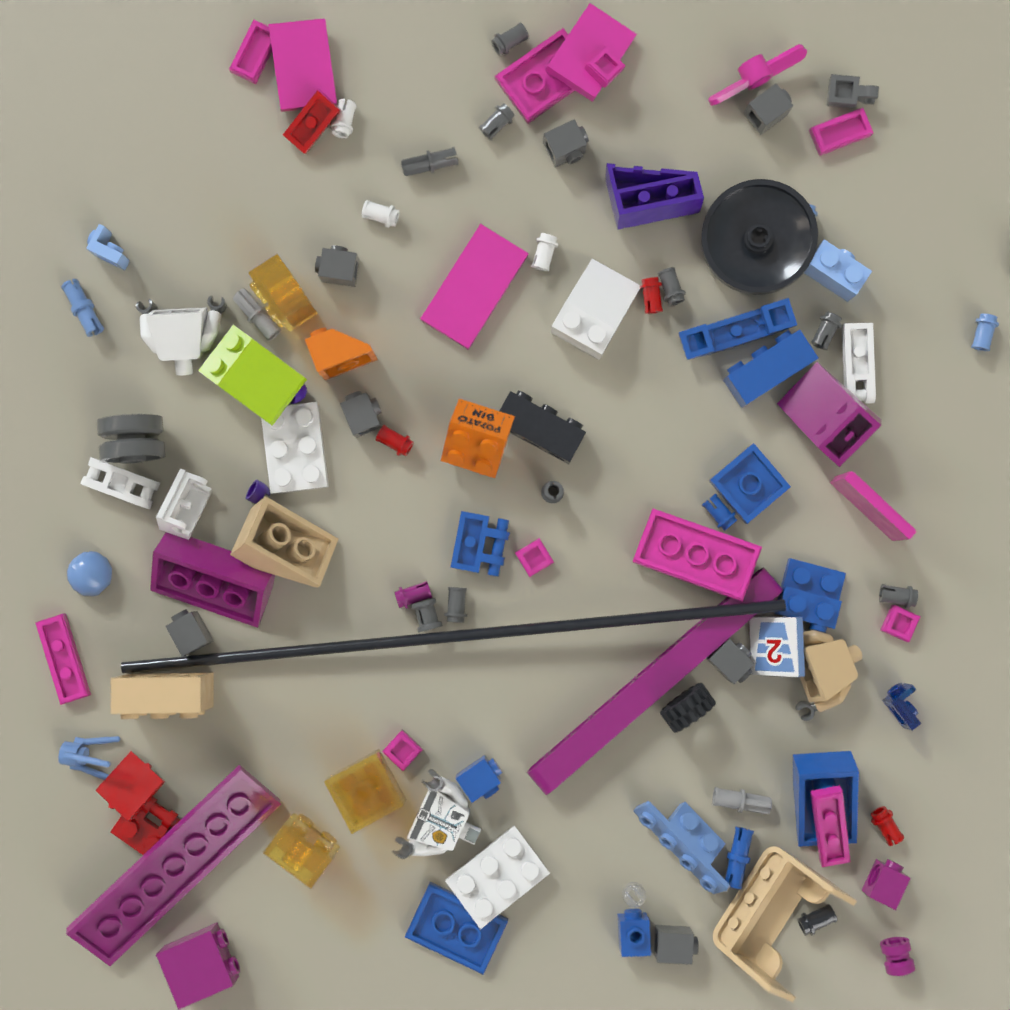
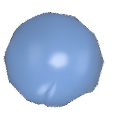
(89, 573)

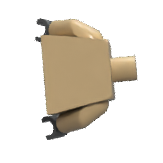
(827, 671)

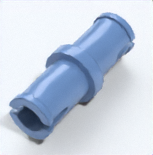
(82, 307)

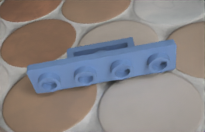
(689, 840)

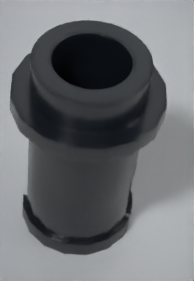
(817, 920)

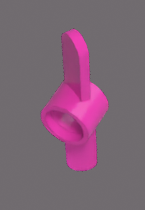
(757, 72)

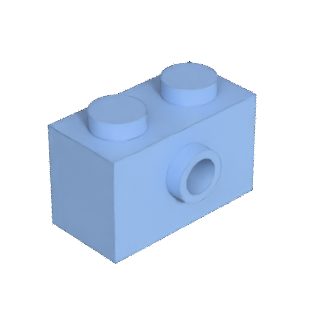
(837, 270)

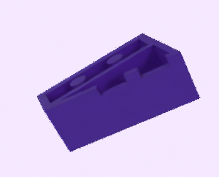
(651, 195)

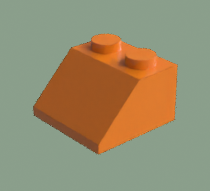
(337, 352)

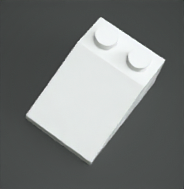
(595, 309)

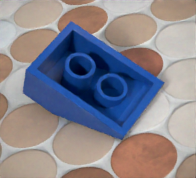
(823, 771)

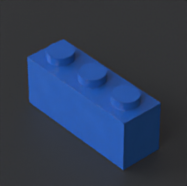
(769, 367)

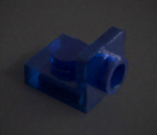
(902, 710)

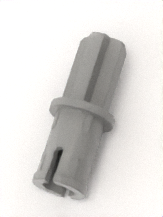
(256, 314)
(741, 801)

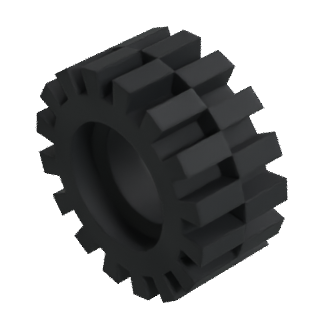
(687, 707)

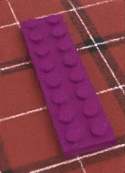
(173, 866)

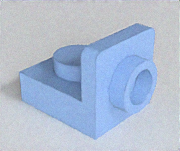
(101, 248)

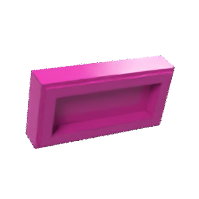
(253, 53)
(841, 131)

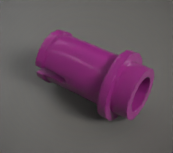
(413, 594)

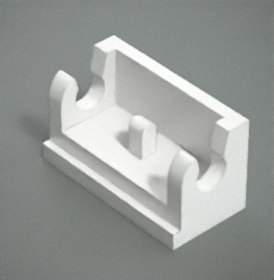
(183, 504)

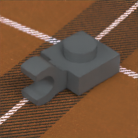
(846, 91)

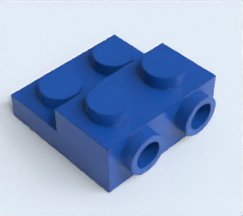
(812, 594)

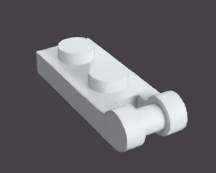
(859, 359)

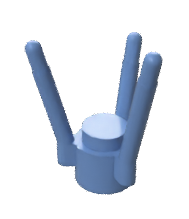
(77, 755)

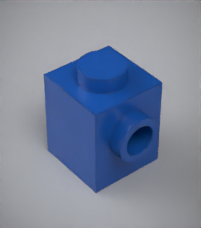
(480, 778)
(634, 933)

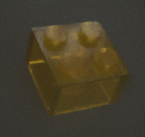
(279, 289)
(365, 791)
(302, 849)

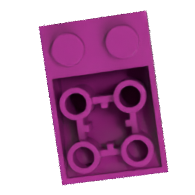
(829, 414)

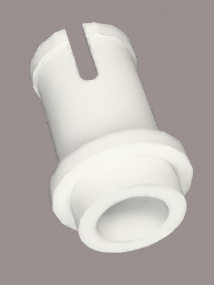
(343, 121)
(380, 213)
(544, 251)

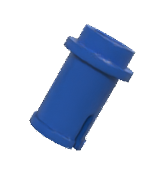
(721, 514)

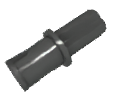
(429, 162)

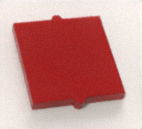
(130, 786)

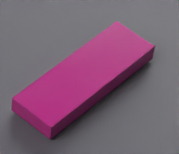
(63, 658)
(830, 826)

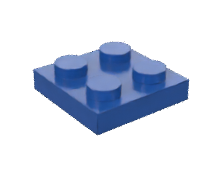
(749, 483)

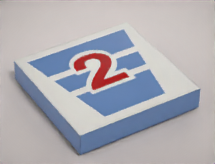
(777, 646)

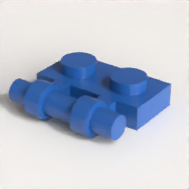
(471, 540)

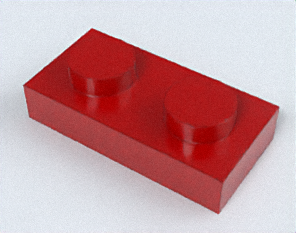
(311, 122)

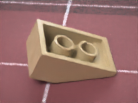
(284, 544)

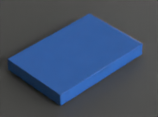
(449, 929)

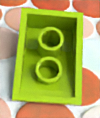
(252, 375)

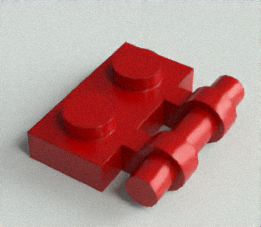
(140, 831)

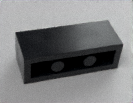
(542, 427)

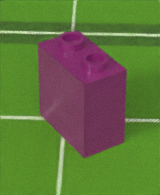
(198, 965)

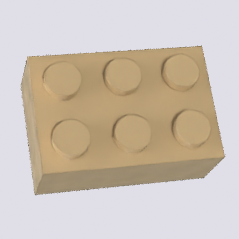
(162, 694)

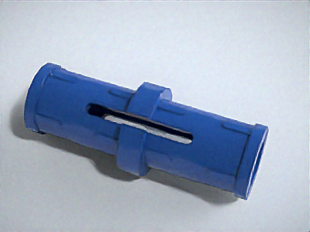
(738, 857)

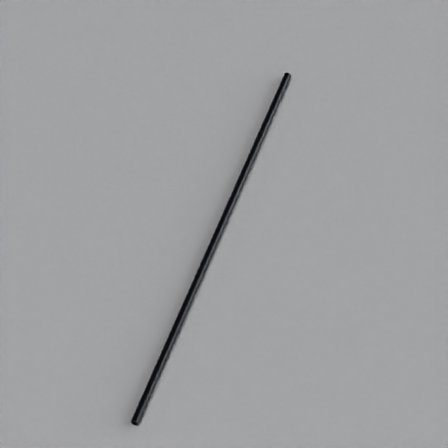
(454, 636)

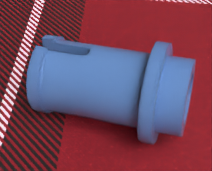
(984, 332)

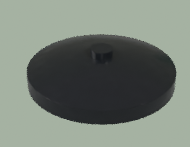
(759, 236)

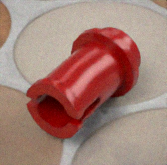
(651, 294)
(394, 440)
(883, 819)

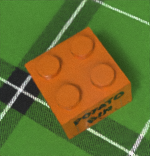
(477, 438)

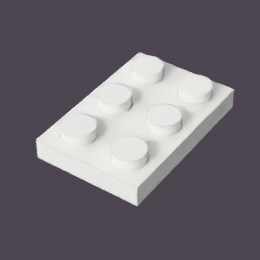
(295, 450)
(497, 877)

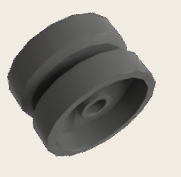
(131, 438)

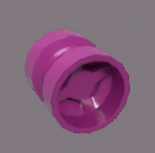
(897, 956)

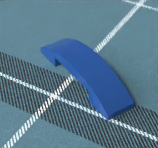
(738, 329)

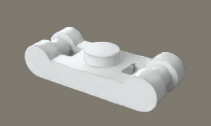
(120, 483)

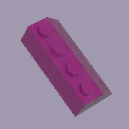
(210, 579)

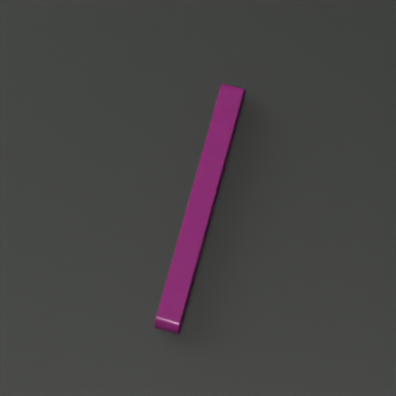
(646, 688)

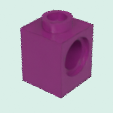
(886, 883)

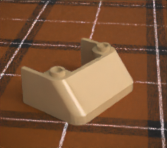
(763, 910)

